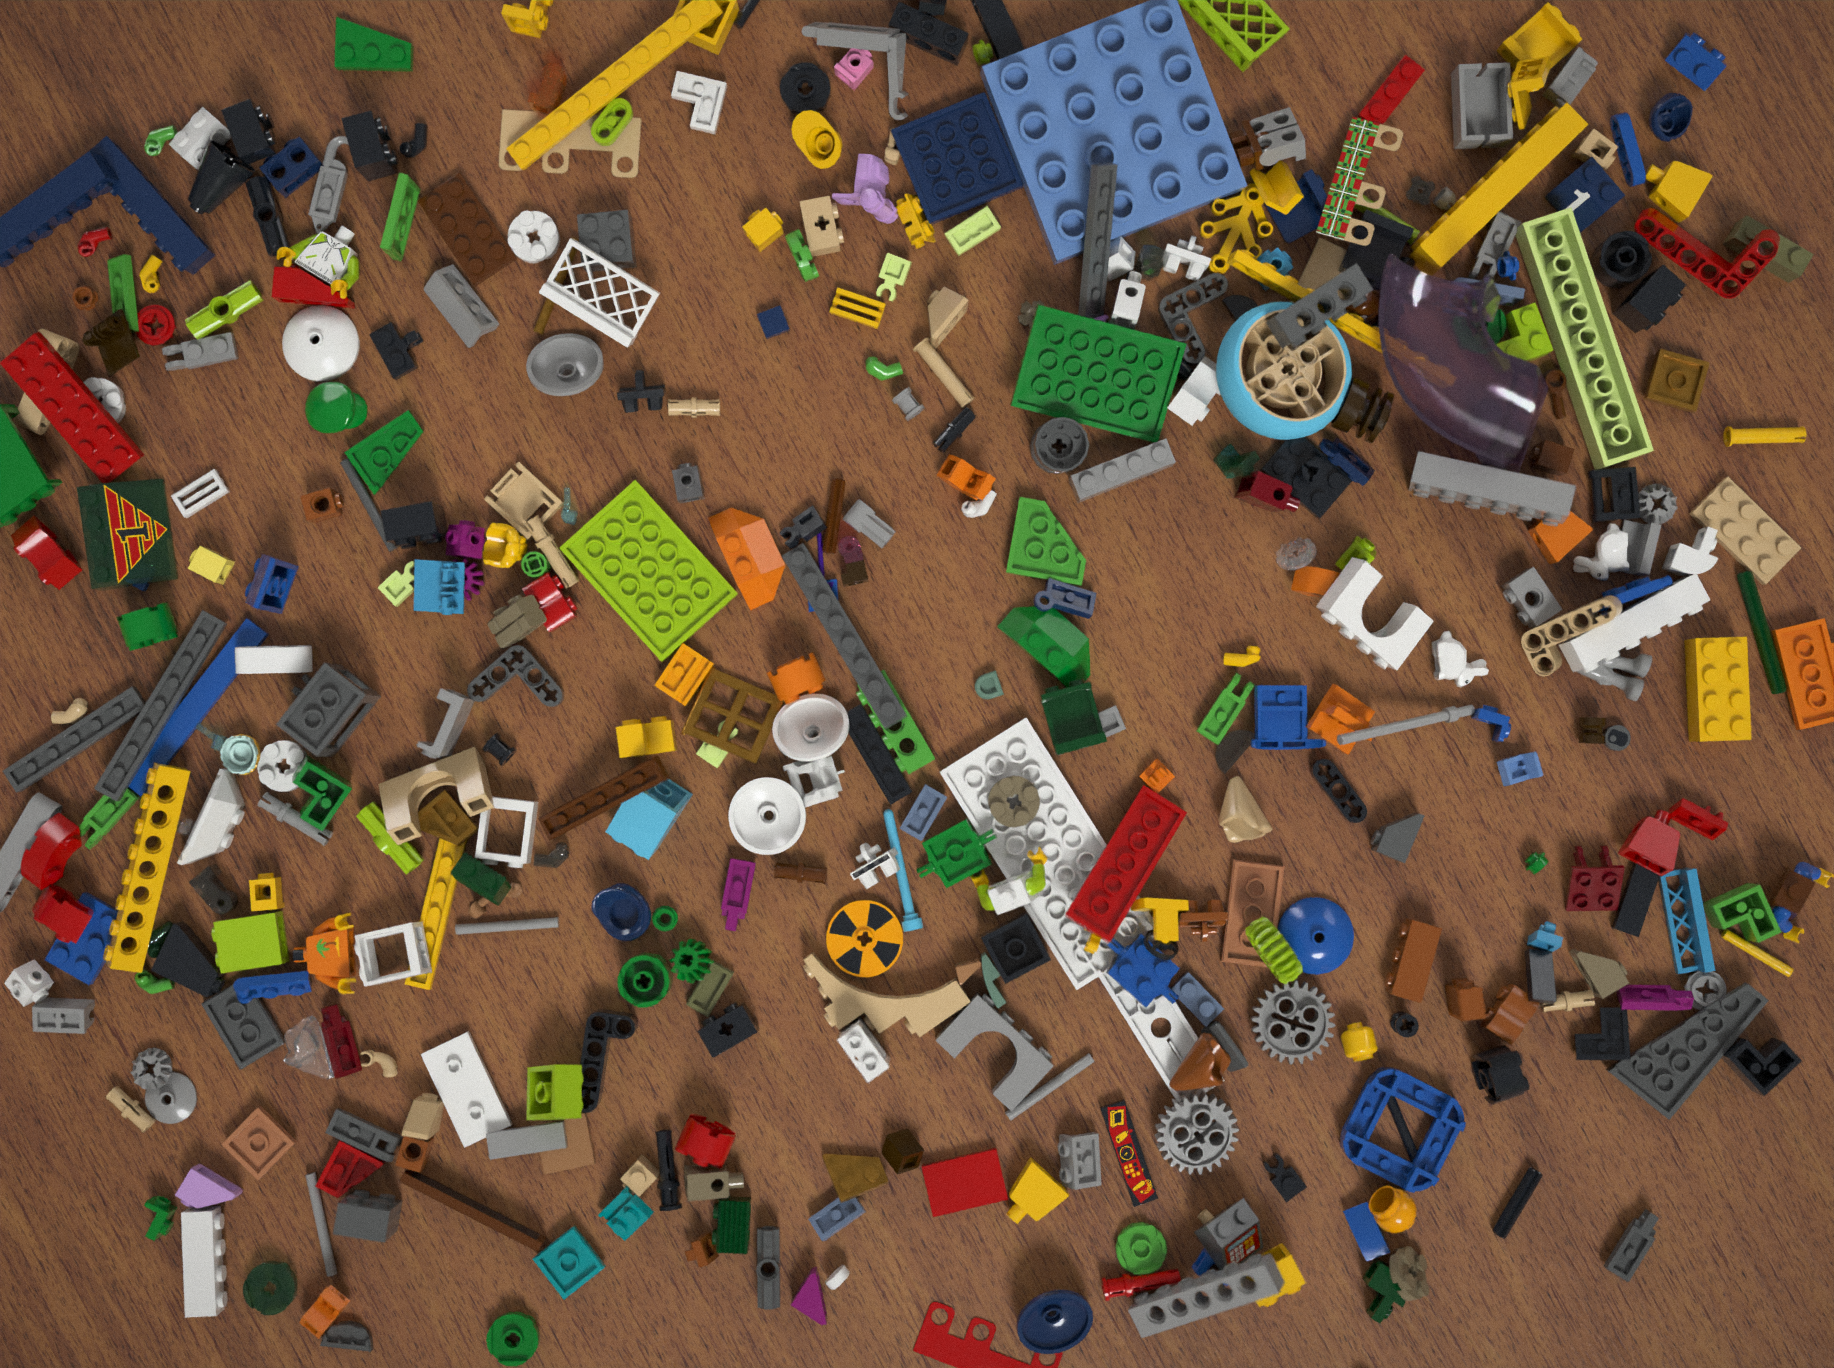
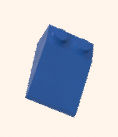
(270, 584)

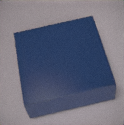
(773, 322)

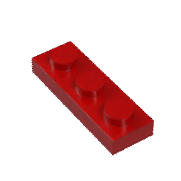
(1392, 91)

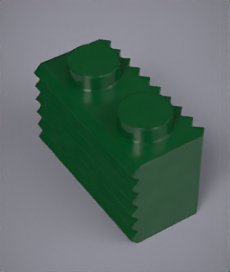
(481, 879)
(733, 1225)

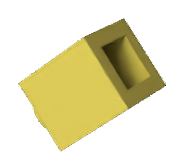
(210, 564)

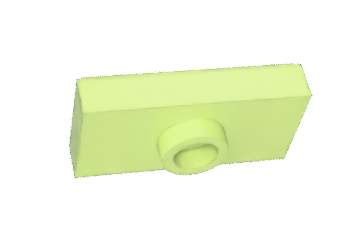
(972, 231)

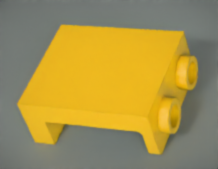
(1541, 36)

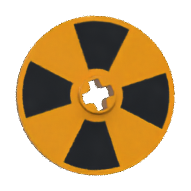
(881, 926)

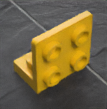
(526, 21)
(1527, 77)

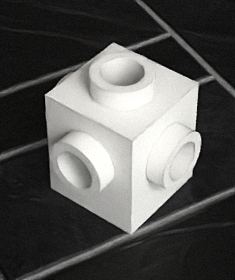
(29, 983)

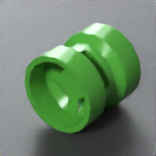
(539, 567)

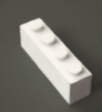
(203, 1261)

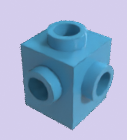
(1278, 259)

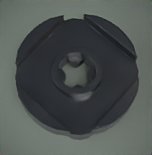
(794, 80)

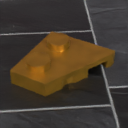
(446, 820)
(854, 1174)

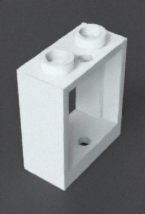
(516, 861)
(416, 951)
(860, 1042)

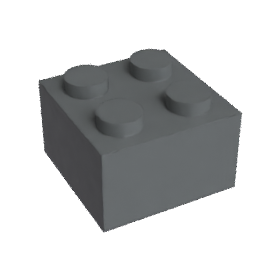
(609, 236)
(368, 1216)

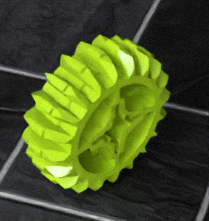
(1274, 950)

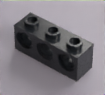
(930, 33)

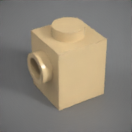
(640, 1176)

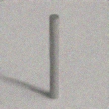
(512, 925)
(1050, 1086)
(321, 1224)

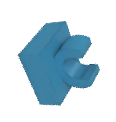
(1544, 938)

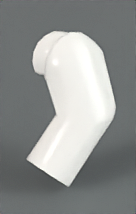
(978, 507)

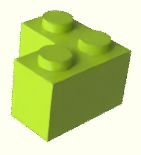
(1527, 334)

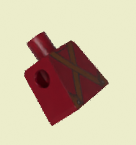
(1267, 493)

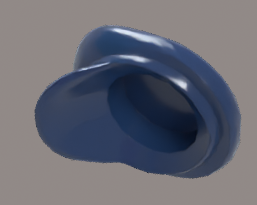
(622, 911)

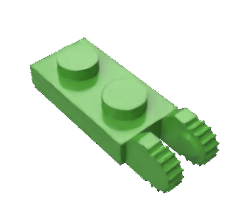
(1224, 711)
(105, 816)

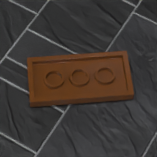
(467, 229)

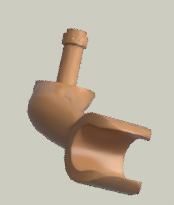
(477, 908)

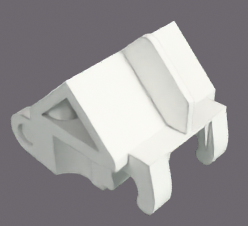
(823, 778)

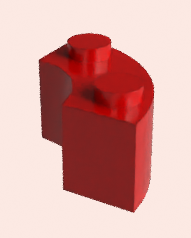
(39, 546)
(49, 853)
(62, 913)

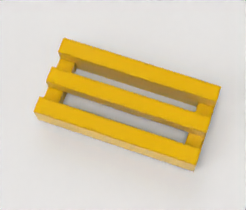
(859, 298)

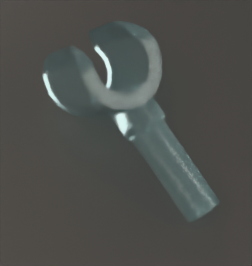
(569, 516)
(218, 740)

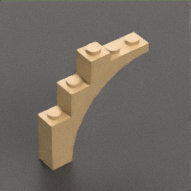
(849, 1002)

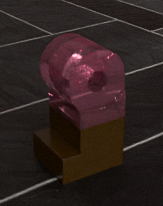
(852, 553)

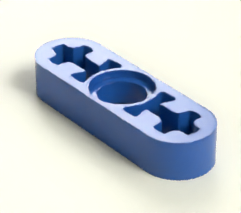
(1627, 149)

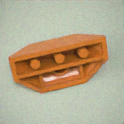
(749, 554)

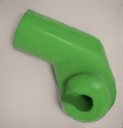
(152, 984)

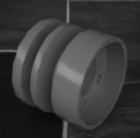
(1070, 435)

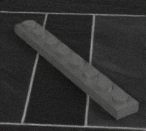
(844, 636)
(160, 706)

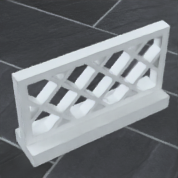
(589, 312)

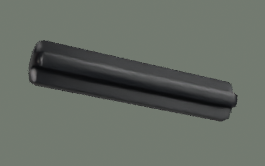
(1517, 1202)

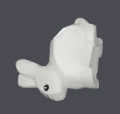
(1609, 555)
(1451, 661)

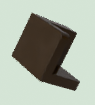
(902, 1151)

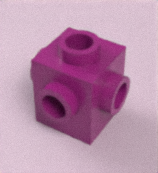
(465, 540)

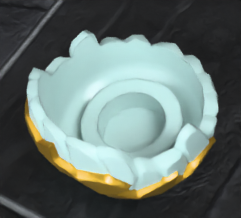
(240, 754)

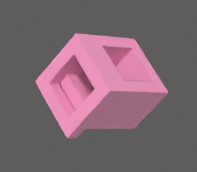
(851, 74)

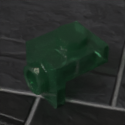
(1233, 464)

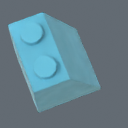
(648, 817)

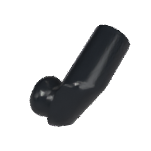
(416, 145)

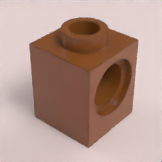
(312, 501)
(409, 1160)

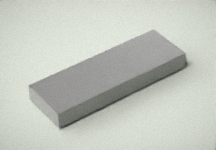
(526, 1140)

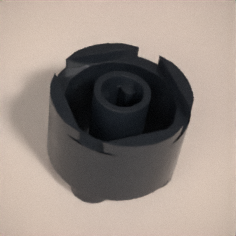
(1634, 262)
(1499, 1074)

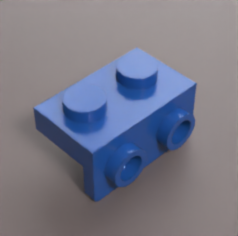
(1696, 60)

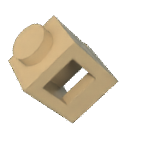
(1598, 143)

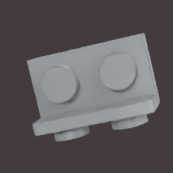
(1079, 1160)

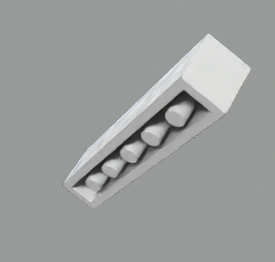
(1634, 623)

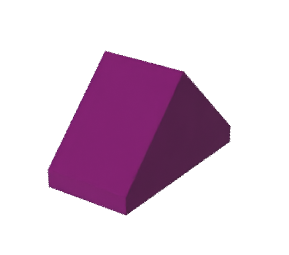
(810, 1298)

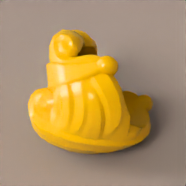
(503, 546)

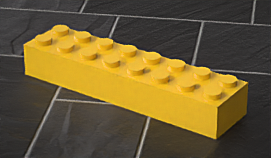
(1496, 188)

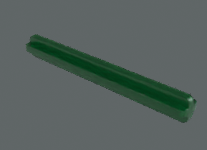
(1761, 632)

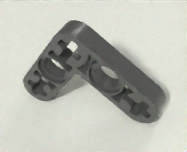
(1181, 317)
(522, 670)

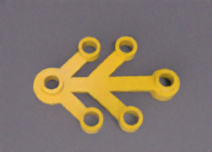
(1237, 224)

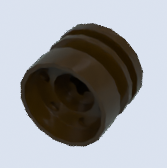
(1364, 411)

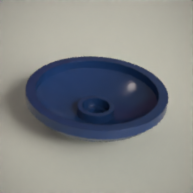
(1054, 1321)

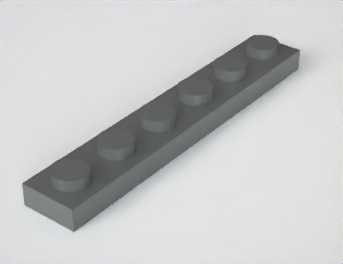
(1097, 239)
(75, 739)

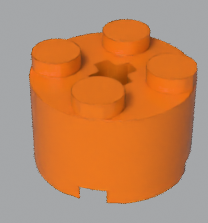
(796, 678)

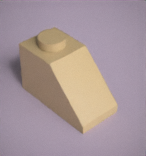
(424, 1117)

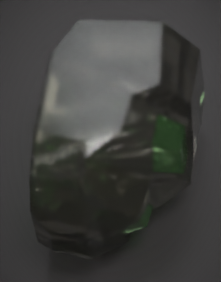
(1150, 261)

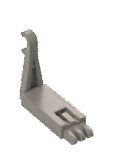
(868, 38)

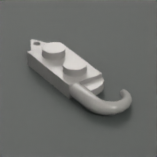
(329, 187)

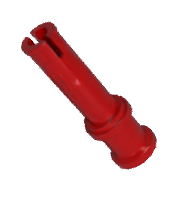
(1128, 1285)

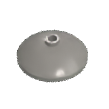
(565, 364)

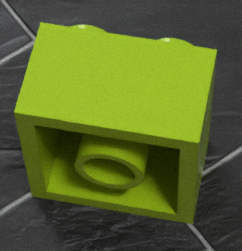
(554, 1092)

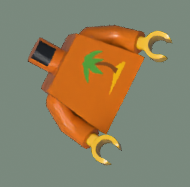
(331, 953)

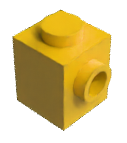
(763, 228)

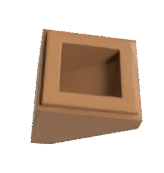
(966, 969)

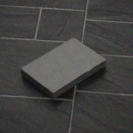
(244, 1028)

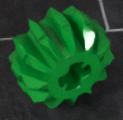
(699, 963)

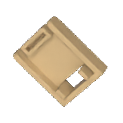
(521, 498)

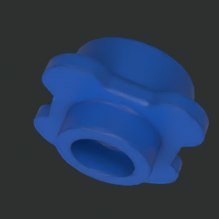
(1507, 266)

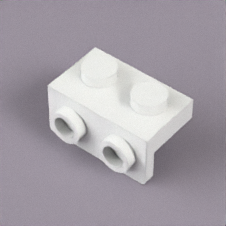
(197, 134)

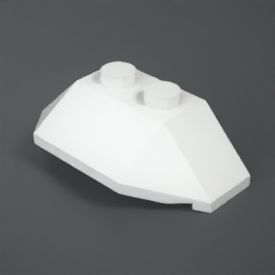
(216, 820)

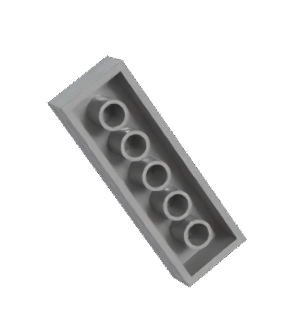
(1491, 488)

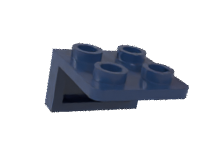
(1306, 213)

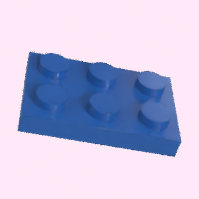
(85, 957)

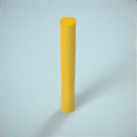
(1757, 952)

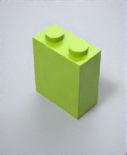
(250, 942)

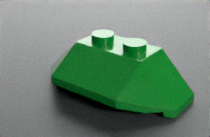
(1050, 642)

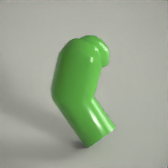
(157, 139)
(882, 371)

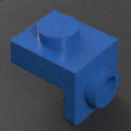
(1491, 716)

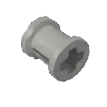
(908, 404)

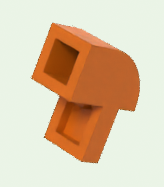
(965, 478)
(1313, 581)
(324, 1311)

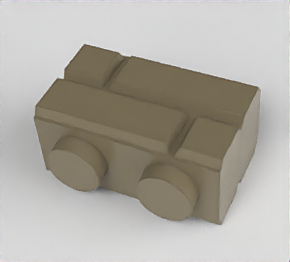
(516, 620)

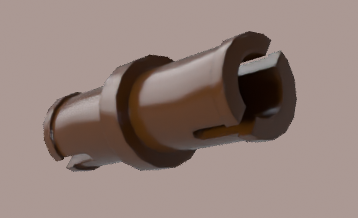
(800, 873)

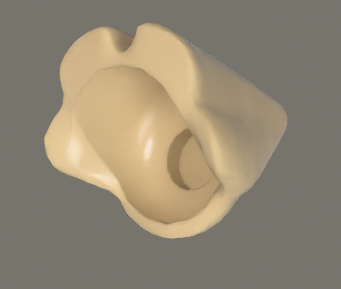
(1241, 814)

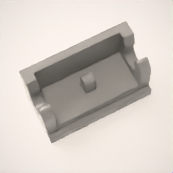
(1571, 78)
(62, 1015)

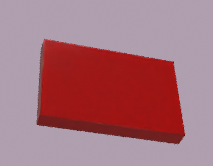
(964, 1182)

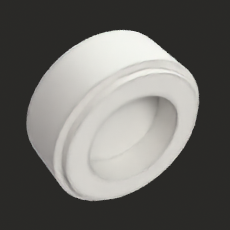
(837, 1277)

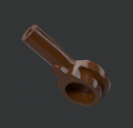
(1556, 383)

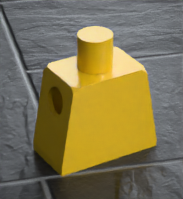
(1677, 188)
(1035, 1193)

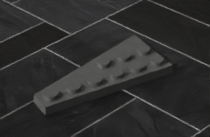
(1680, 1058)

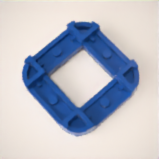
(1435, 1146)

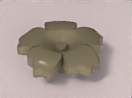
(1028, 312)

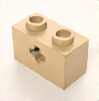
(817, 211)

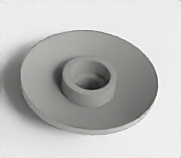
(182, 1095)

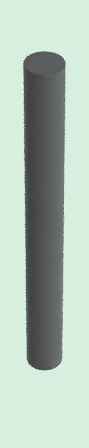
(366, 500)

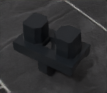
(631, 394)

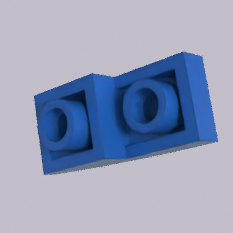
(1366, 1232)

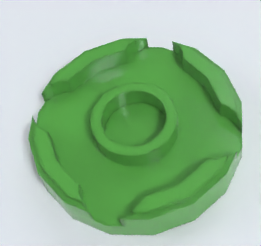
(1141, 1248)

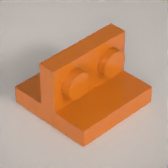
(1339, 715)

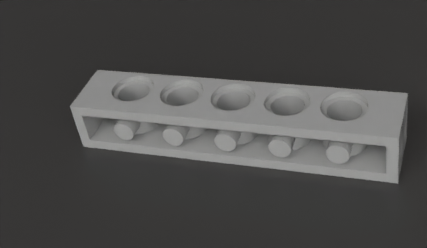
(1243, 1291)

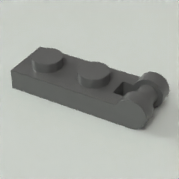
(363, 1135)

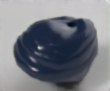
(1670, 117)

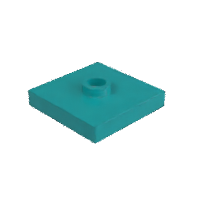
(569, 1262)

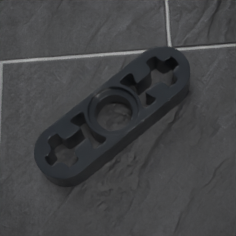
(1355, 802)

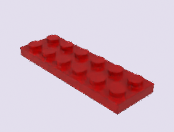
(71, 408)
(1125, 864)

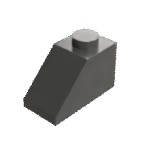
(1397, 837)

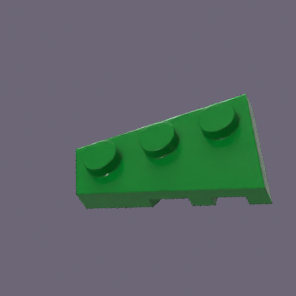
(370, 50)
(384, 450)

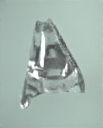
(308, 1049)

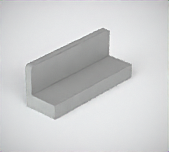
(460, 305)

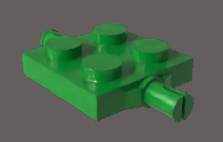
(956, 853)

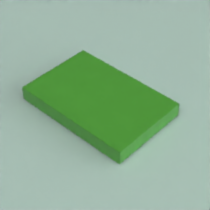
(400, 217)

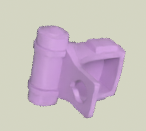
(869, 189)

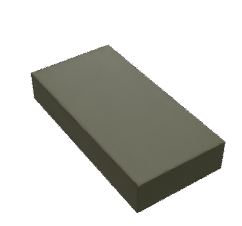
(710, 989)

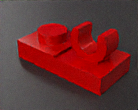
(1698, 819)

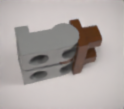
(1269, 140)

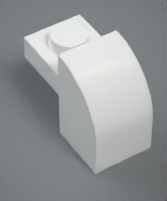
(1692, 560)

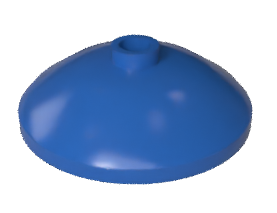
(1314, 916)

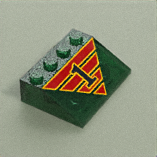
(127, 533)

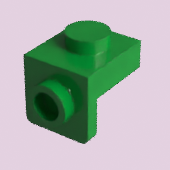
(162, 1222)

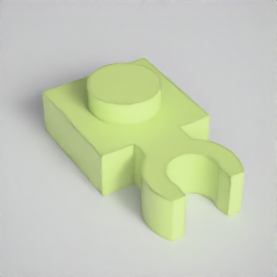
(894, 272)
(398, 586)
(712, 754)

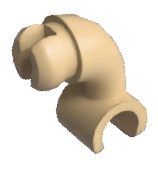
(387, 1062)

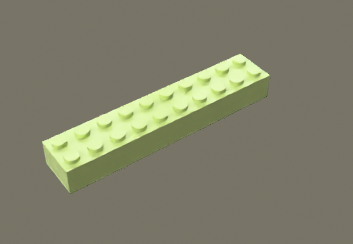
(1583, 339)

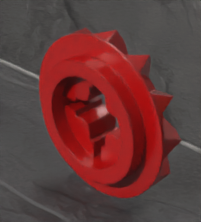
(148, 316)

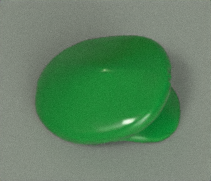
(334, 408)

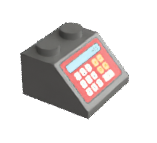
(1231, 1235)

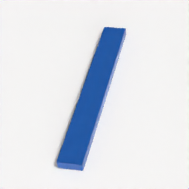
(198, 702)

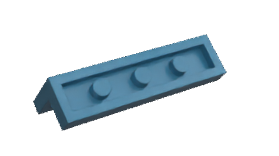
(1695, 918)

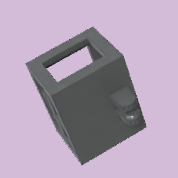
(325, 709)

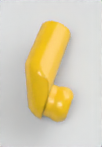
(149, 276)
(1242, 660)

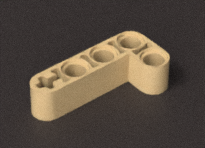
(30, 416)
(1572, 628)

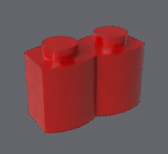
(552, 601)

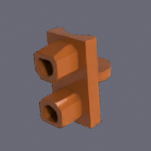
(1203, 923)

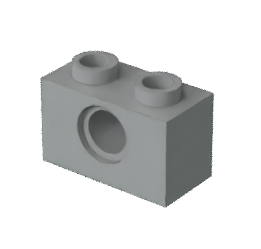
(1544, 602)

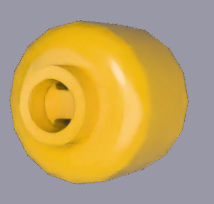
(1359, 1042)

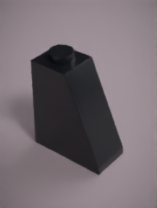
(188, 962)

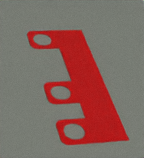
(967, 1353)

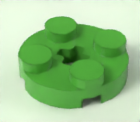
(801, 255)

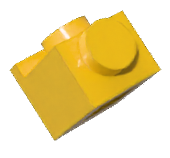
(260, 899)

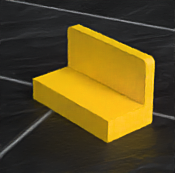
(1278, 187)

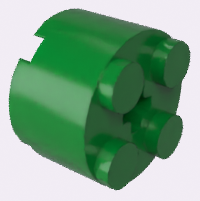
(147, 626)
(637, 992)

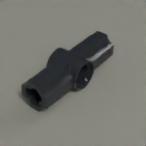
(264, 202)

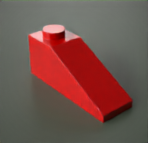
(299, 287)

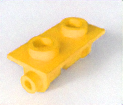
(920, 230)

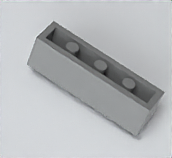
(1122, 470)

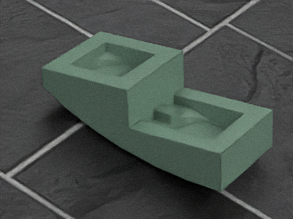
(991, 973)

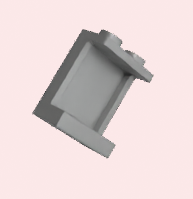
(451, 726)

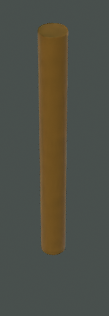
(549, 305)

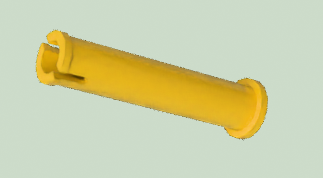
(1763, 435)

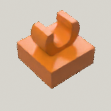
(1156, 776)

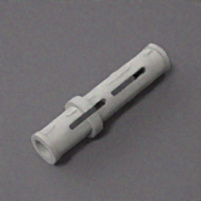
(286, 813)

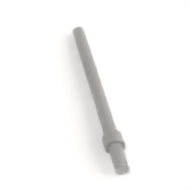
(1447, 714)

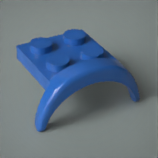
(1282, 718)

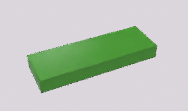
(123, 289)

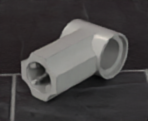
(864, 520)

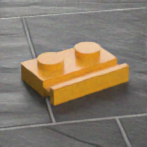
(684, 674)

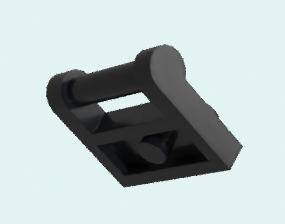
(1622, 494)

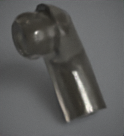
(555, 858)

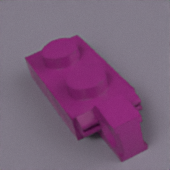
(737, 891)
(1654, 998)

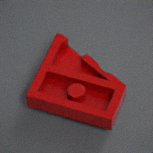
(346, 1169)

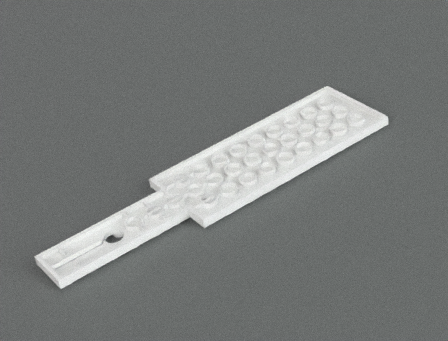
(1071, 851)

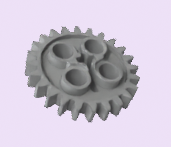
(1285, 1043)
(1208, 1150)

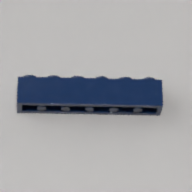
(53, 205)
(154, 211)

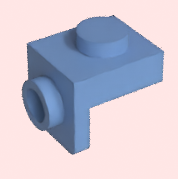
(1519, 768)

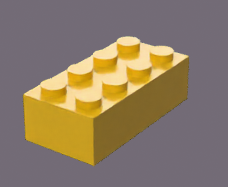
(1717, 689)

